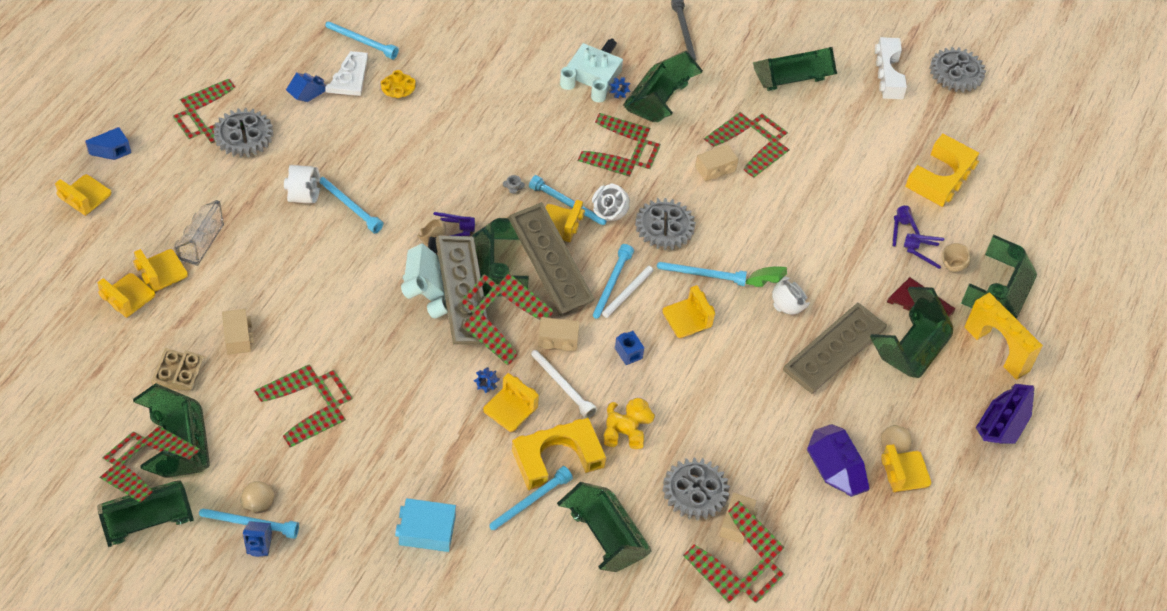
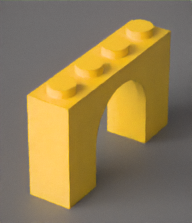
(942, 188)
(1023, 346)
(575, 435)

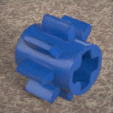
(623, 90)
(481, 380)

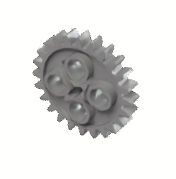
(957, 69)
(229, 133)
(651, 224)
(696, 488)

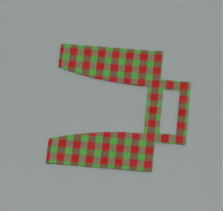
(200, 99)
(763, 158)
(616, 163)
(484, 330)
(319, 420)
(128, 481)
(722, 578)

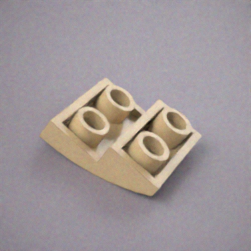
(177, 369)

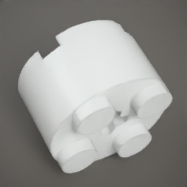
(302, 184)

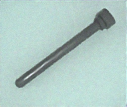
(678, 6)

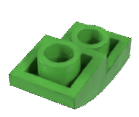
(761, 276)

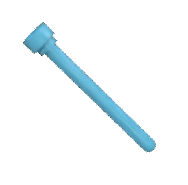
(391, 51)
(538, 184)
(373, 223)
(624, 253)
(737, 277)
(562, 476)
(289, 528)

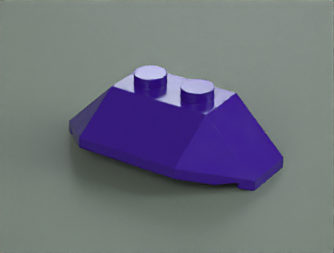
(1007, 415)
(838, 460)

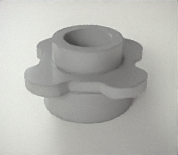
(513, 184)

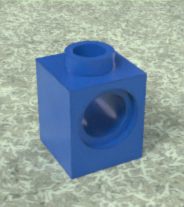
(632, 353)

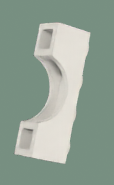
(892, 83)

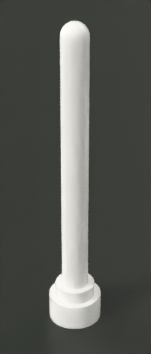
(586, 408)

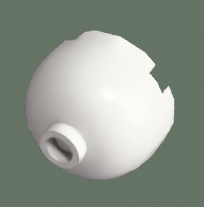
(611, 202)
(789, 297)

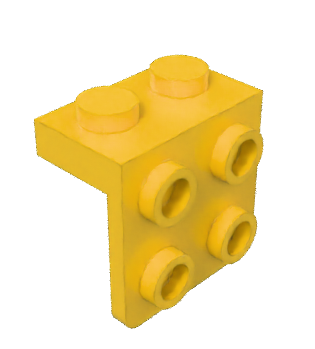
(83, 194)
(565, 219)
(160, 269)
(126, 294)
(690, 314)
(512, 404)
(905, 470)

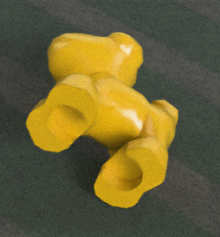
(636, 413)

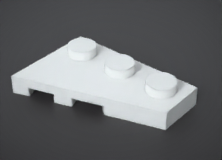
(350, 76)

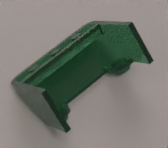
(796, 68)
(658, 85)
(484, 244)
(1017, 290)
(924, 339)
(184, 419)
(127, 515)
(608, 523)

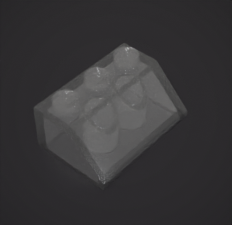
(200, 233)

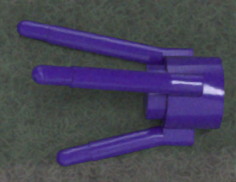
(904, 216)
(466, 224)
(913, 241)

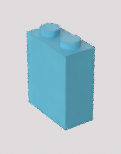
(426, 525)

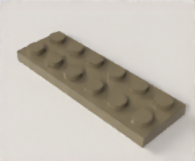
(551, 258)
(459, 275)
(834, 348)

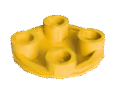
(398, 84)

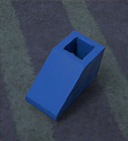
(306, 87)
(109, 145)
(257, 538)

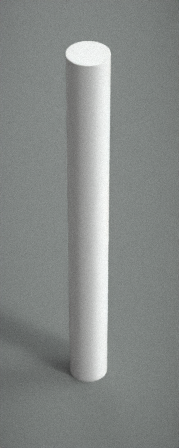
(635, 283)

